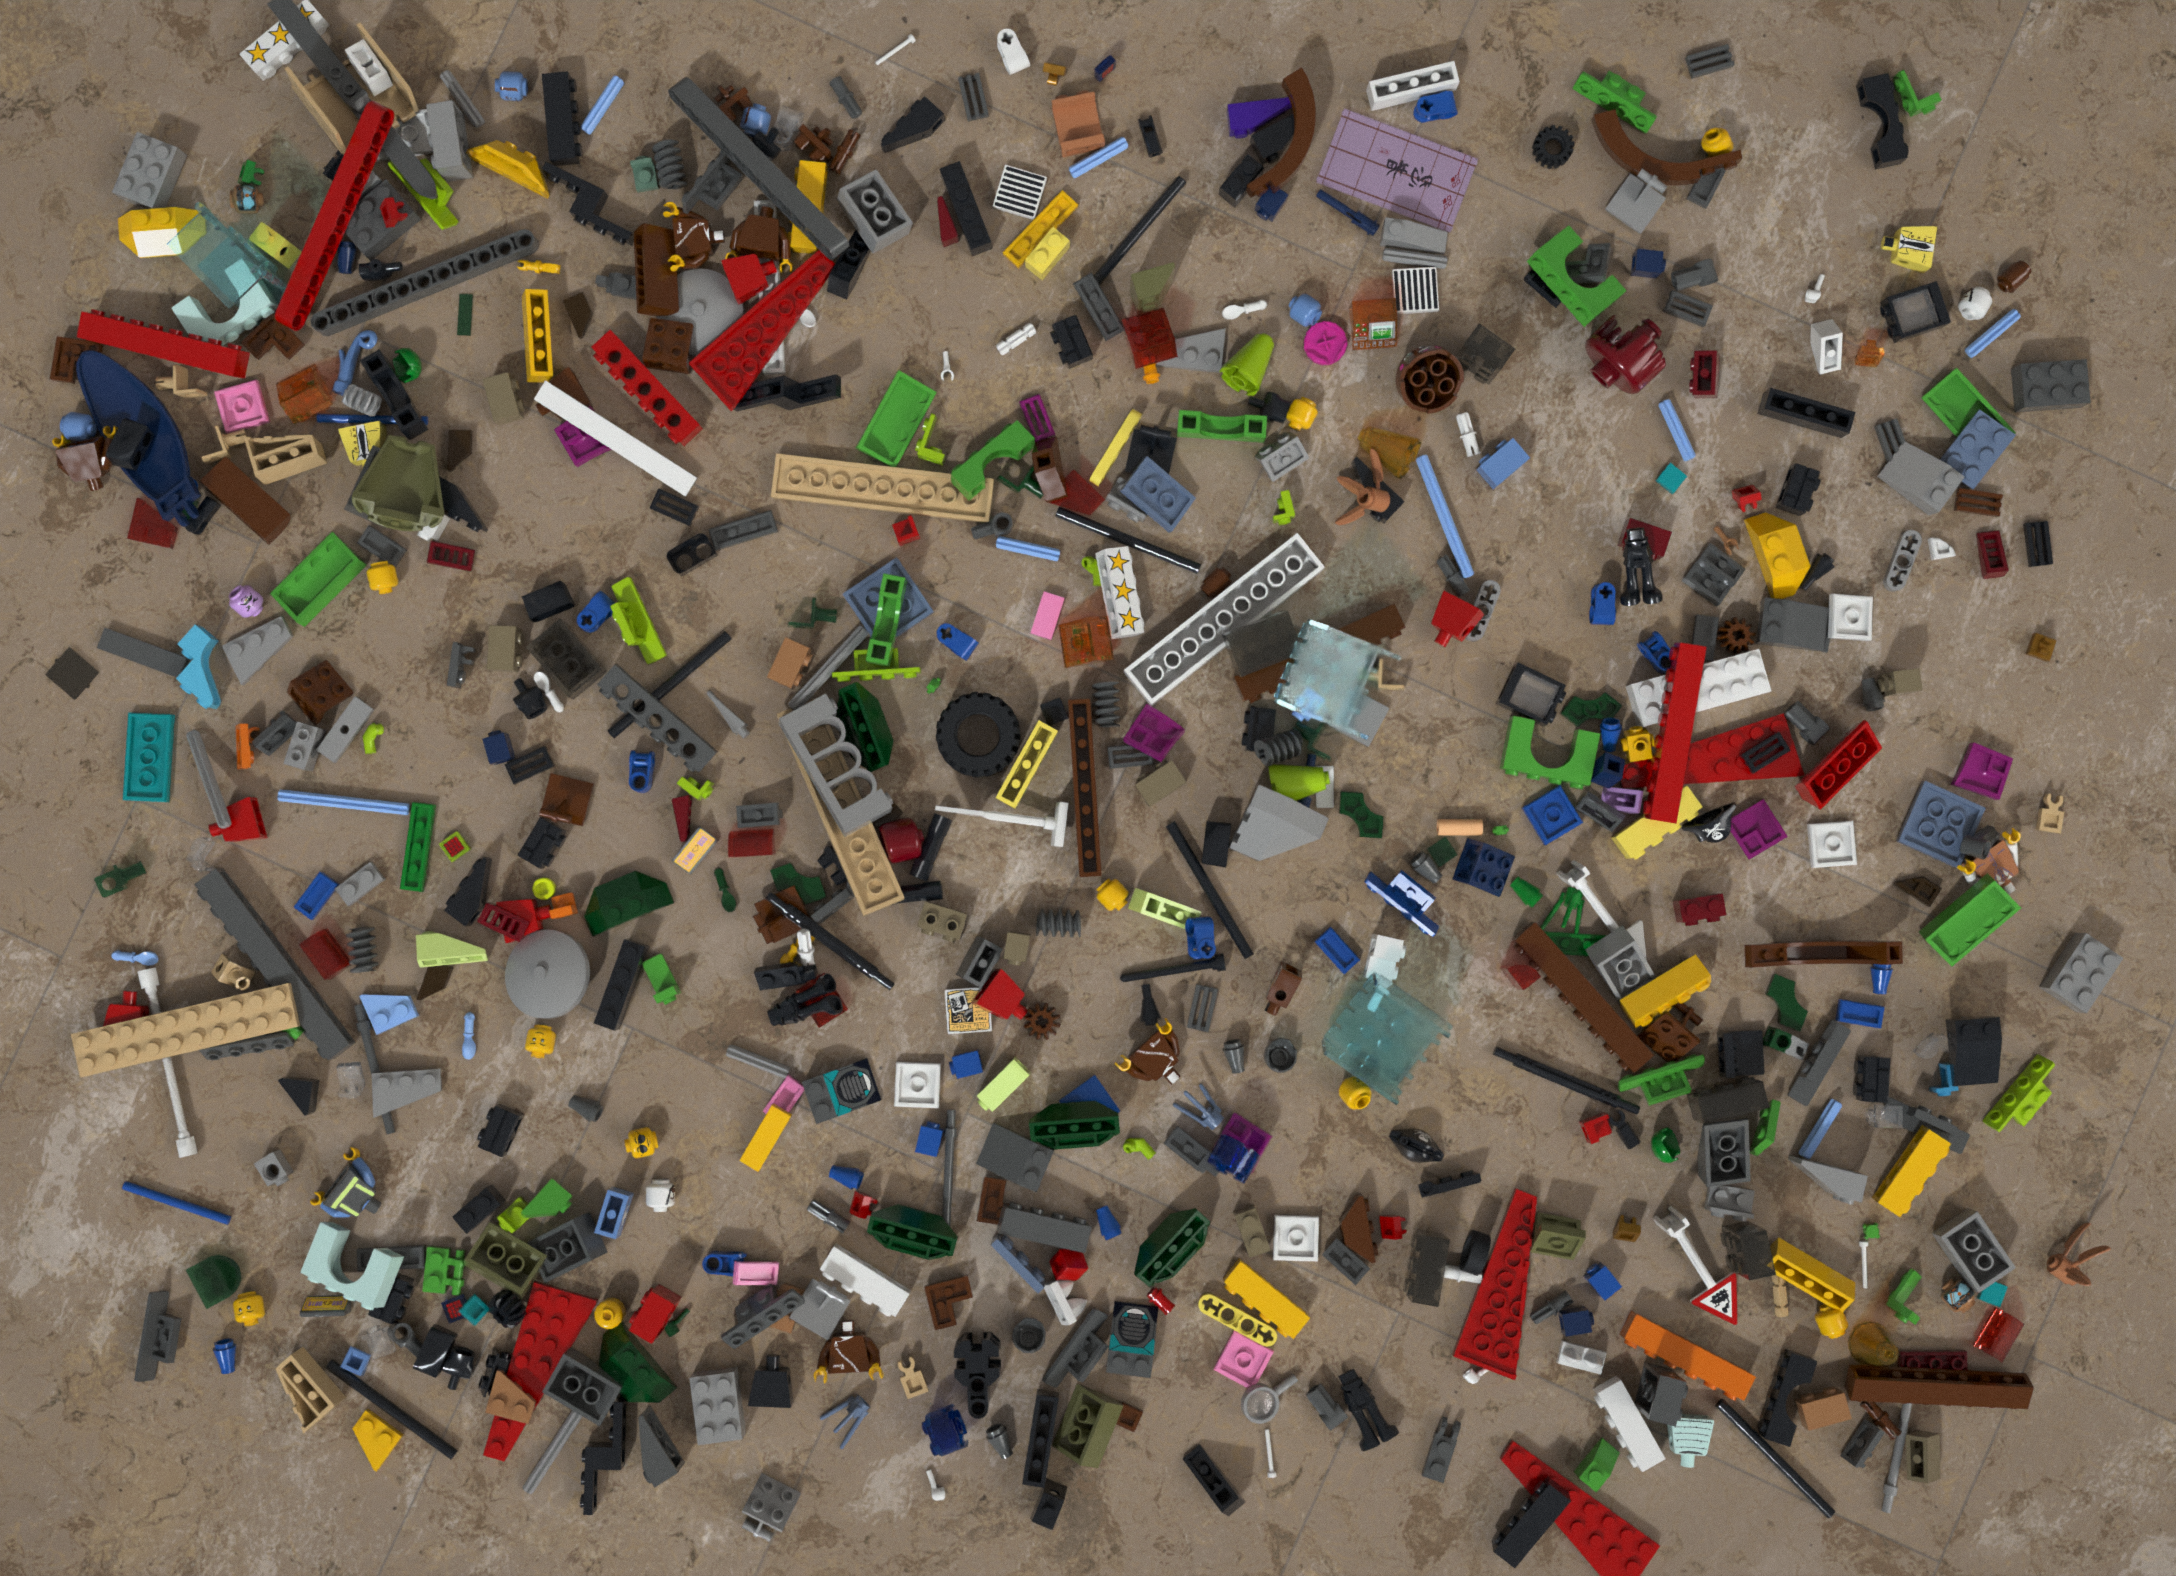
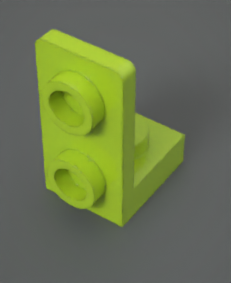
(933, 454)

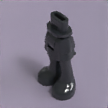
(1638, 555)
(794, 1009)
(1358, 1397)

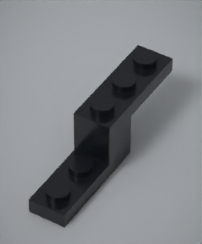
(588, 204)
(790, 393)
(604, 1456)

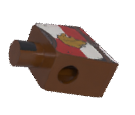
(1286, 979)

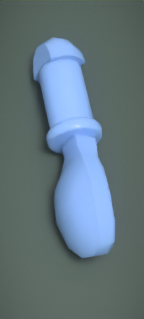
(146, 958)
(468, 1046)

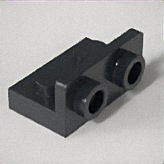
(1260, 726)

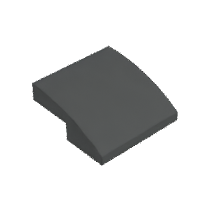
(1713, 574)

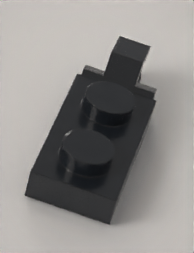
(784, 975)
(1447, 1184)

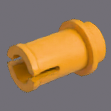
(1151, 375)

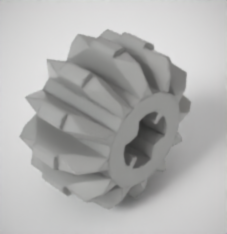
(361, 400)

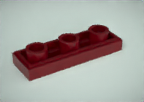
(1944, 1359)

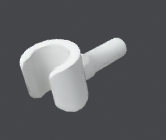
(1813, 295)
(946, 366)
(1472, 1376)
(937, 1493)

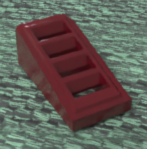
(947, 229)
(432, 550)
(1985, 564)
(682, 811)
(492, 924)

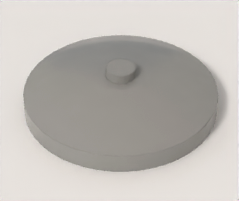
(706, 303)
(547, 974)

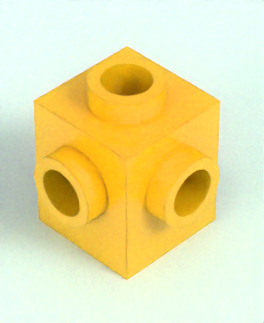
(1637, 743)

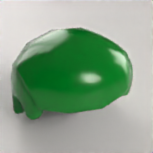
(407, 365)
(1665, 1145)

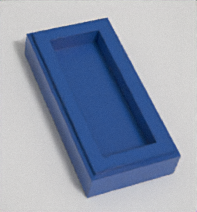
(316, 895)
(1337, 950)
(1859, 1013)

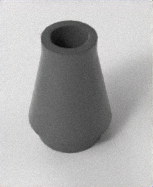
(1872, 697)
(1426, 867)
(1235, 1055)
(587, 1108)
(999, 1439)

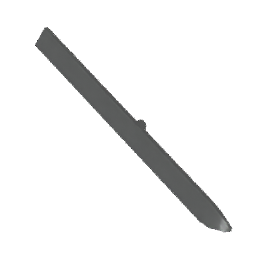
(351, 93)

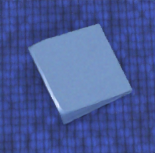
(356, 1361)

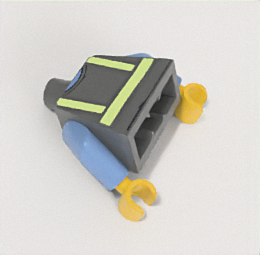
(350, 1191)

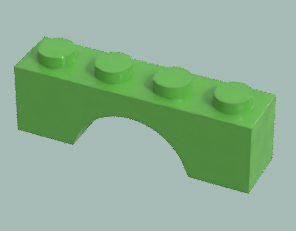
(1238, 428)
(1012, 442)
(887, 620)

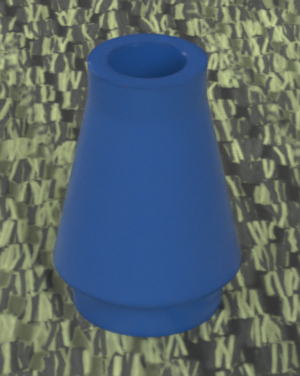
(1610, 733)
(1880, 977)
(847, 1176)
(1108, 1224)
(225, 1355)

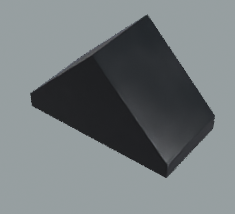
(302, 1092)

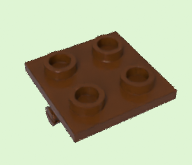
(566, 800)
(771, 922)
(1671, 1037)

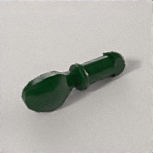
(727, 900)

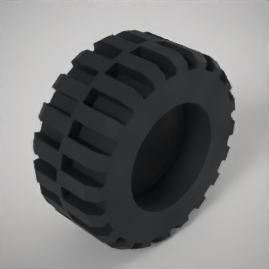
(970, 705)

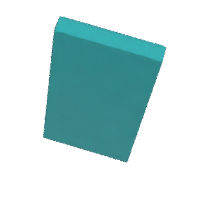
(148, 757)

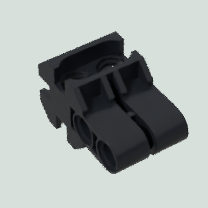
(977, 1366)

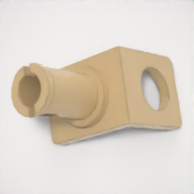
(178, 383)
(227, 441)
(1379, 678)
(232, 973)

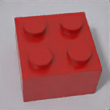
(654, 1314)

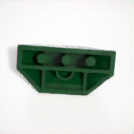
(865, 726)
(625, 901)
(1074, 1125)
(912, 1232)
(1171, 1246)
(633, 1367)

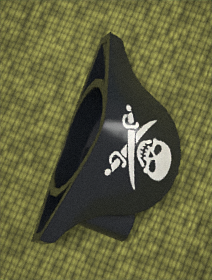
(1712, 825)
(1416, 1145)

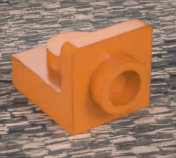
(563, 906)

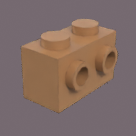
(790, 664)
(1823, 1408)

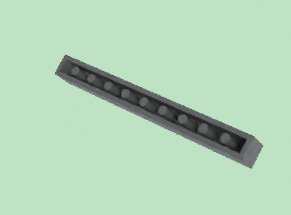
(273, 961)

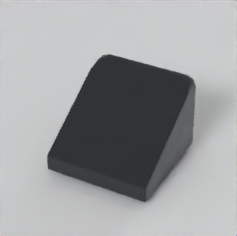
(1053, 711)

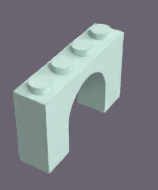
(253, 306)
(324, 1267)

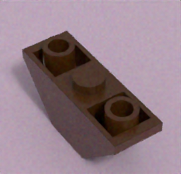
(1049, 469)
(1357, 1229)

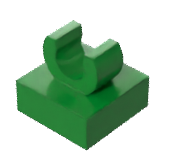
(247, 173)

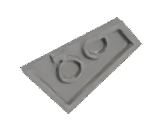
(1198, 352)
(256, 647)
(401, 1088)

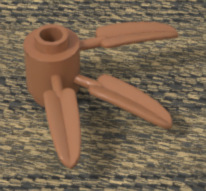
(1368, 497)
(2068, 1271)

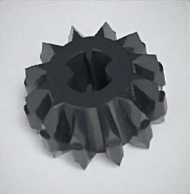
(507, 1308)

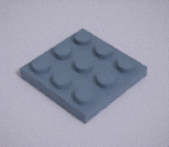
(865, 599)
(1939, 823)

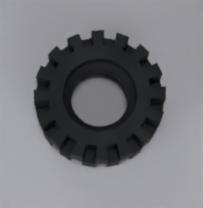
(1556, 134)

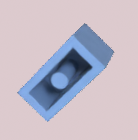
(1502, 463)
(614, 1212)

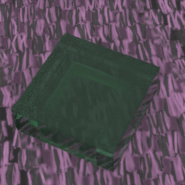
(1442, 851)

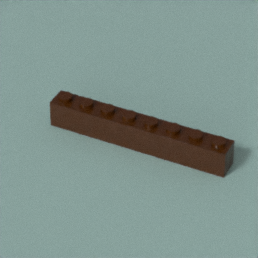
(1371, 629)
(1084, 788)
(1582, 997)
(1938, 1387)

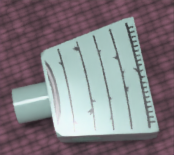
(1690, 1437)

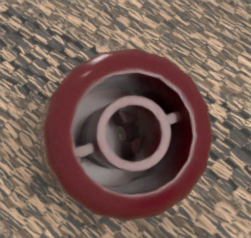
(901, 840)

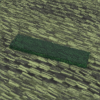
(465, 314)

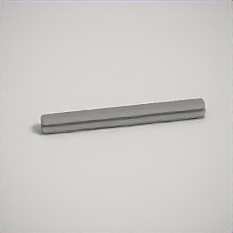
(828, 667)
(208, 779)
(552, 1452)

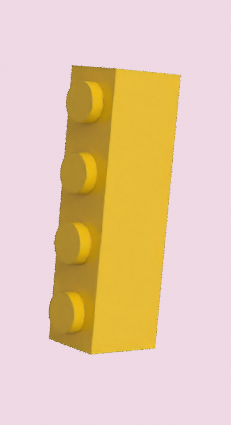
(812, 182)
(537, 335)
(1665, 991)
(1911, 1171)
(1812, 1275)
(1265, 1298)

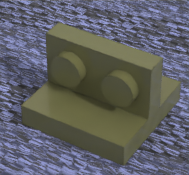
(1557, 1236)

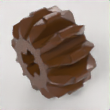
(1743, 632)
(1038, 1028)

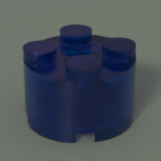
(1233, 1158)
(945, 1430)

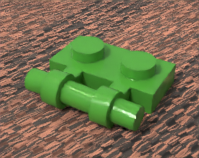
(437, 1270)

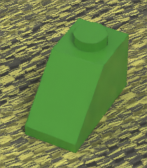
(548, 1201)
(1597, 1465)

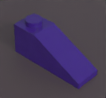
(1250, 116)

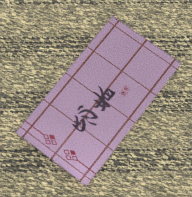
(1397, 170)

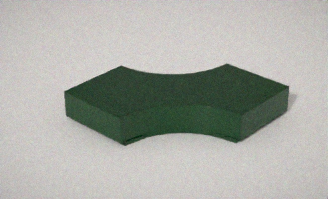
(1580, 710)
(1353, 806)
(808, 888)
(1789, 1010)

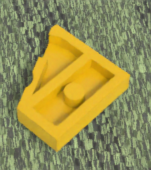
(376, 1438)

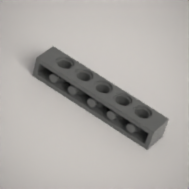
(618, 676)

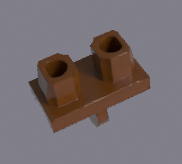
(740, 98)
(807, 138)

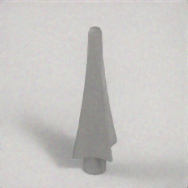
(734, 722)

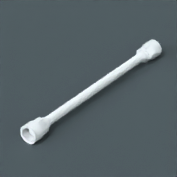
(185, 1145)

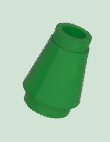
(1526, 892)

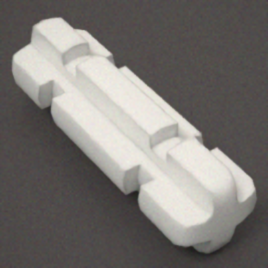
(1016, 338)

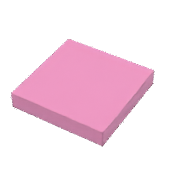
(242, 406)
(1243, 1360)

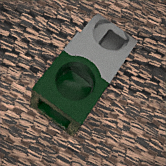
(1785, 1043)

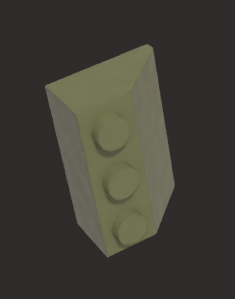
(1150, 287)
(505, 1260)
(1087, 1426)

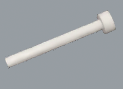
(910, 39)
(1864, 1244)
(1271, 1474)

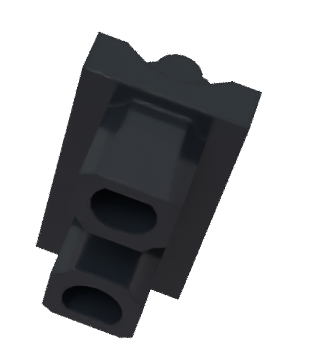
(827, 859)

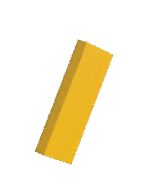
(765, 1137)

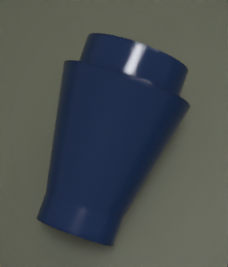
(345, 257)

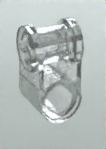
(788, 125)

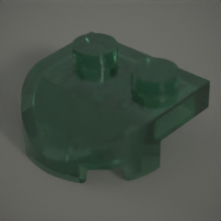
(215, 1279)

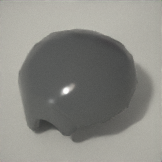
(1280, 1055)
(1029, 1335)

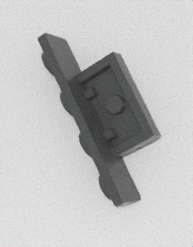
(714, 185)
(251, 1045)
(1820, 1060)
(1916, 1117)
(760, 1313)
(158, 1337)
(1081, 1351)

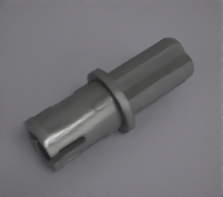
(845, 97)
(1452, 575)
(828, 1216)
(1551, 1307)

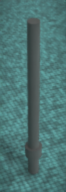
(363, 1026)
(950, 1133)

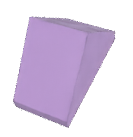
(1623, 799)

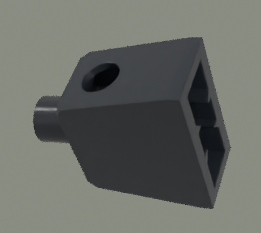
(771, 1385)
(1049, 1505)

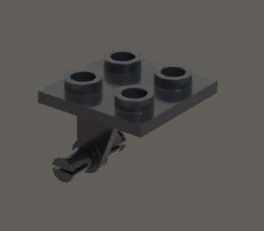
(1152, 443)

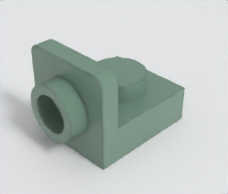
(644, 174)

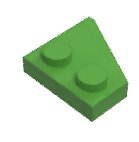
(1766, 1128)

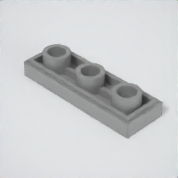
(336, 740)

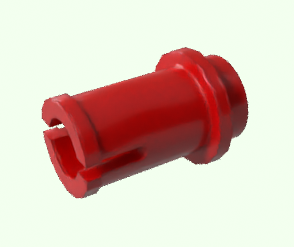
(1160, 1300)

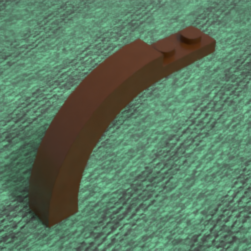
(1633, 159)
(1824, 953)

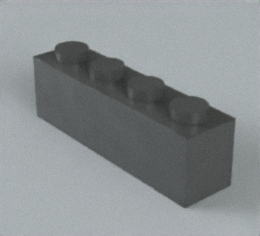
(1043, 1227)

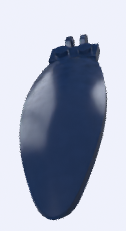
(164, 471)

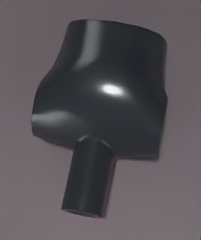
(766, 143)
(378, 270)
(1271, 406)
(529, 700)
(459, 1365)

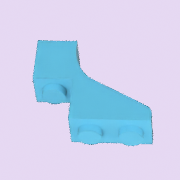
(197, 675)

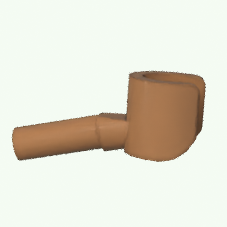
(1727, 541)

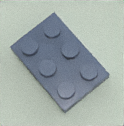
(1977, 448)
(1157, 494)
(1019, 1262)

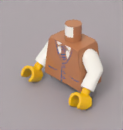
(1999, 864)

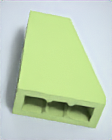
(1002, 1085)

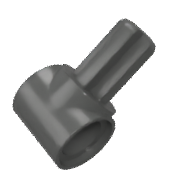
(991, 527)
(407, 1340)

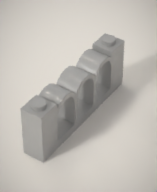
(809, 717)

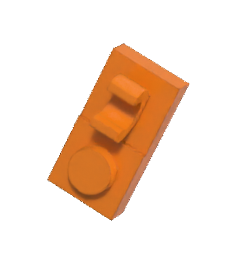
(243, 738)

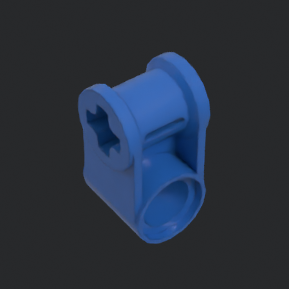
(1438, 106)
(1602, 607)
(597, 610)
(959, 643)
(1656, 652)
(641, 769)
(1200, 934)
(726, 1262)

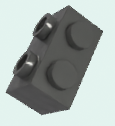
(979, 962)

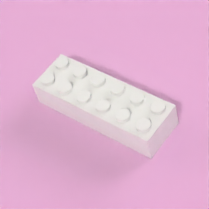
(1720, 684)

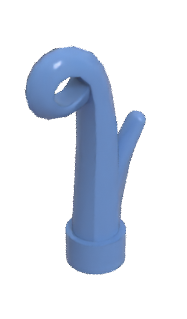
(348, 363)

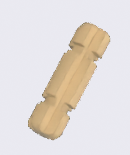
(1780, 1296)

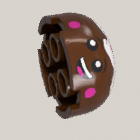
(1429, 378)

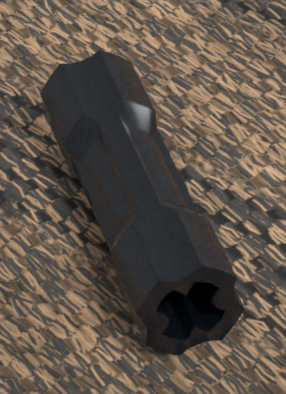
(936, 832)
(922, 892)

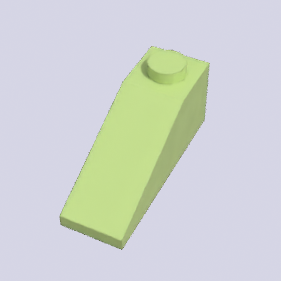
(1161, 908)
(439, 950)

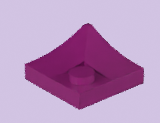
(579, 444)
(1153, 733)
(1983, 771)
(1756, 829)
(1247, 1133)

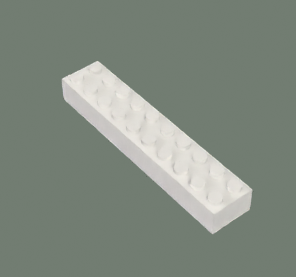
(1238, 605)

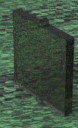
(72, 673)

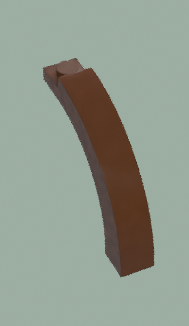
(1304, 111)

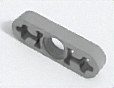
(1902, 544)
(1493, 597)

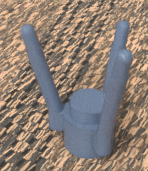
(1210, 1116)
(857, 1408)

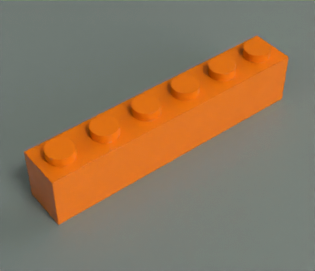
(1688, 1356)

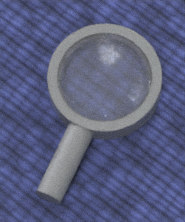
(1261, 1402)

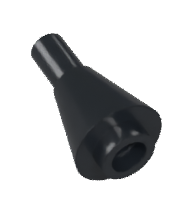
(1820, 566)
(1149, 1010)

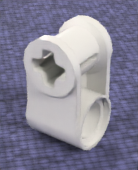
(1012, 54)

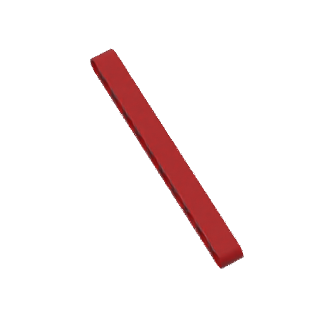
(334, 215)

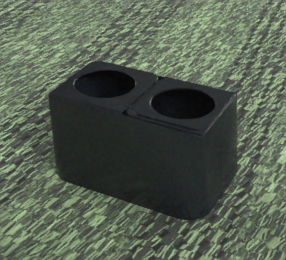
(129, 444)
(683, 549)
(548, 601)
(1216, 843)
(435, 1350)

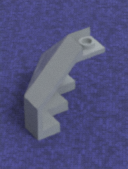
(1275, 825)

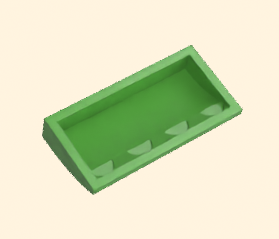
(1957, 401)
(895, 419)
(318, 579)
(1969, 919)

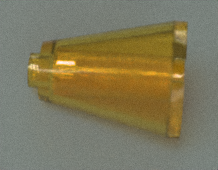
(1393, 449)
(1872, 1344)

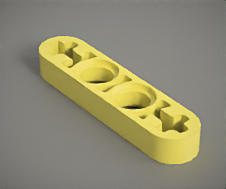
(1115, 447)
(1235, 1322)

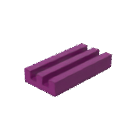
(1051, 433)

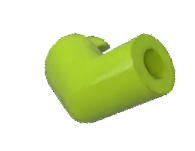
(1090, 565)
(370, 735)
(1137, 1145)

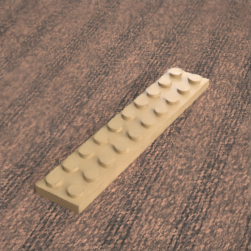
(877, 488)
(860, 852)
(185, 1030)

